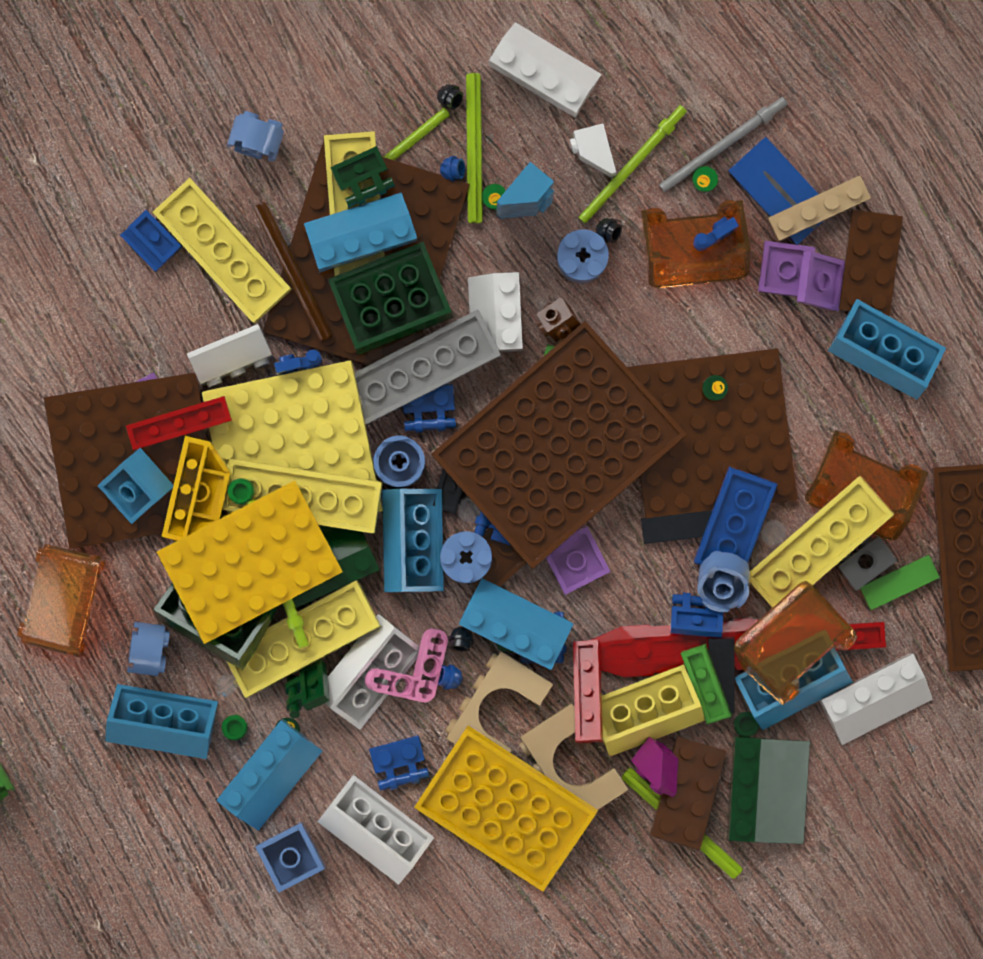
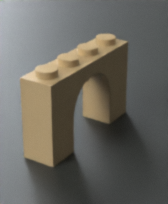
(503, 673)
(542, 743)

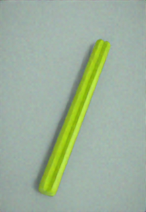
(474, 148)
(708, 846)

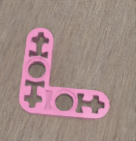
(414, 682)

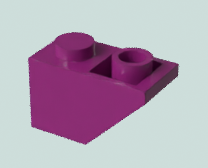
(657, 765)

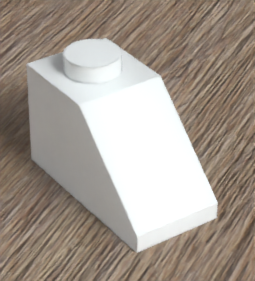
(594, 149)

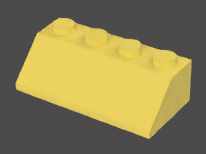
(649, 710)

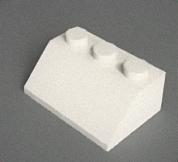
(499, 304)
(230, 356)

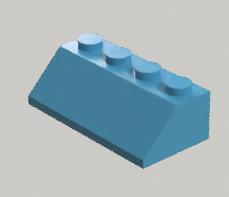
(526, 195)
(360, 232)
(887, 349)
(412, 540)
(516, 624)
(815, 684)
(161, 721)
(269, 775)

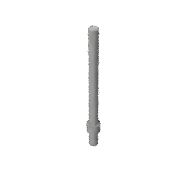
(763, 116)

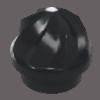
(450, 96)
(609, 230)
(461, 639)

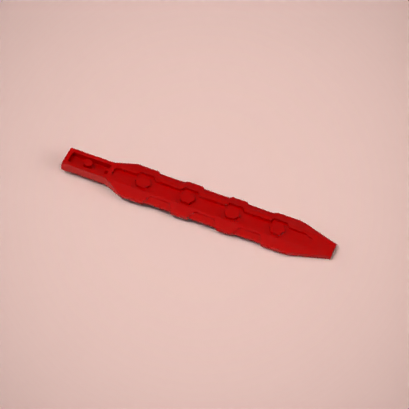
(653, 649)

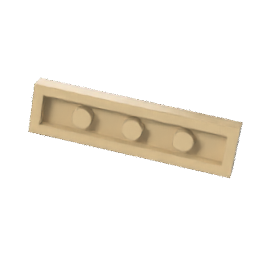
(819, 208)

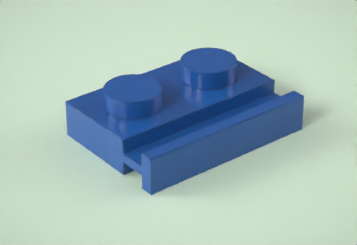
(151, 240)

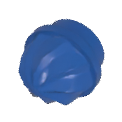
(452, 168)
(450, 677)

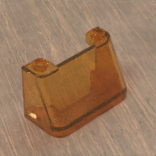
(675, 261)
(842, 465)
(61, 600)
(792, 641)

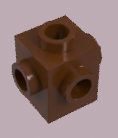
(557, 319)

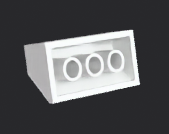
(544, 69)
(382, 649)
(876, 698)
(376, 829)

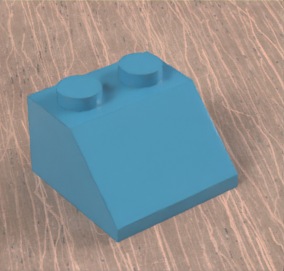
(135, 485)

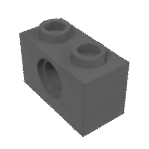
(880, 558)

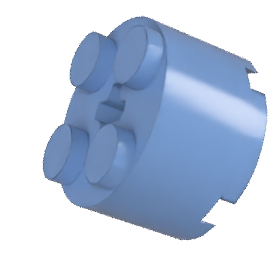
(255, 137)
(593, 266)
(387, 453)
(451, 557)
(723, 581)
(147, 649)

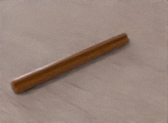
(292, 271)

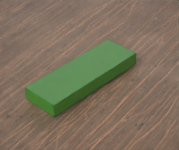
(899, 582)
(706, 683)

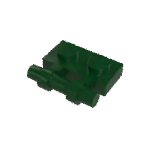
(359, 169)
(313, 687)

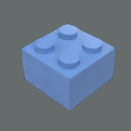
(290, 856)

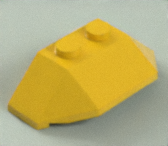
(197, 489)

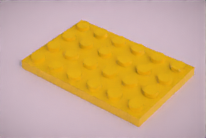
(249, 562)
(505, 808)

